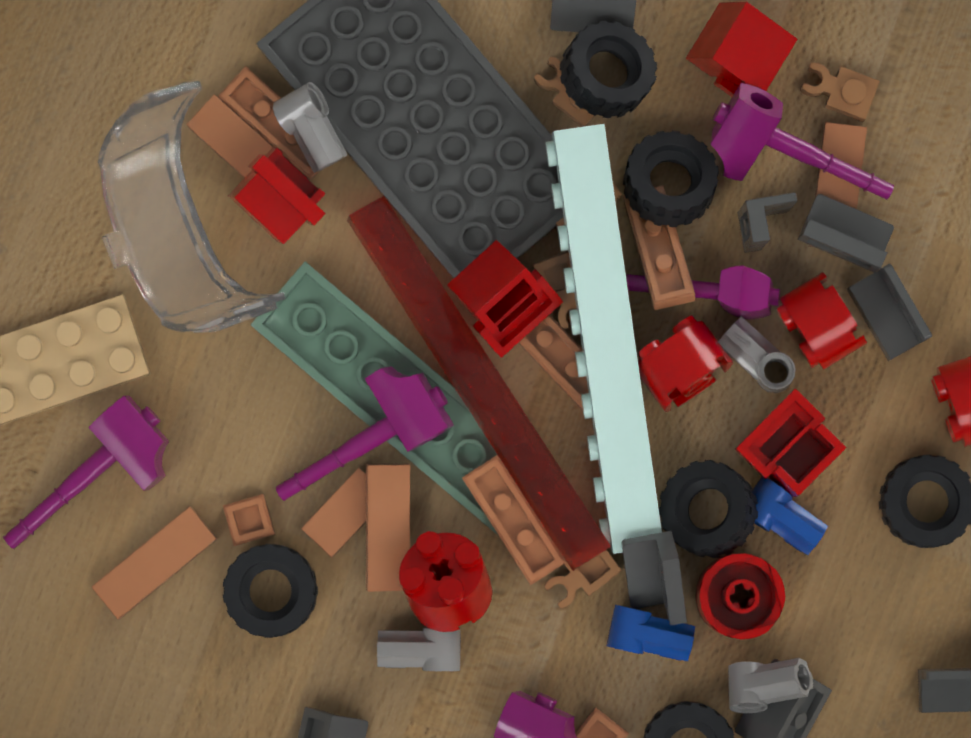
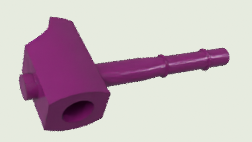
(752, 122)
(740, 291)
(411, 411)
(127, 437)
(534, 718)

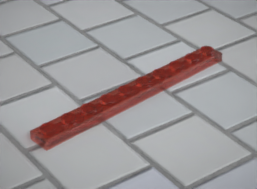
(478, 383)

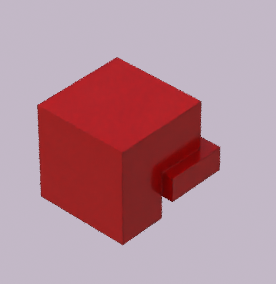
(741, 47)
(278, 196)
(503, 297)
(791, 445)

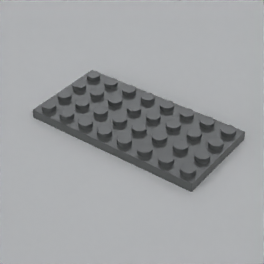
(425, 122)

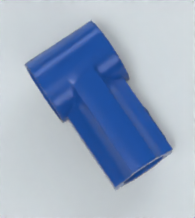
(786, 518)
(641, 632)

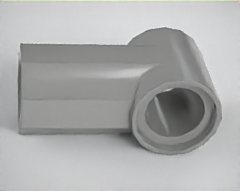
(305, 117)
(754, 352)
(422, 649)
(758, 684)

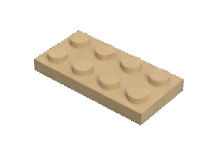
(69, 358)

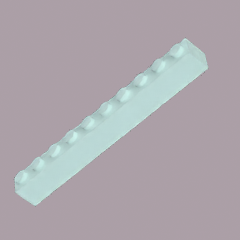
(605, 332)

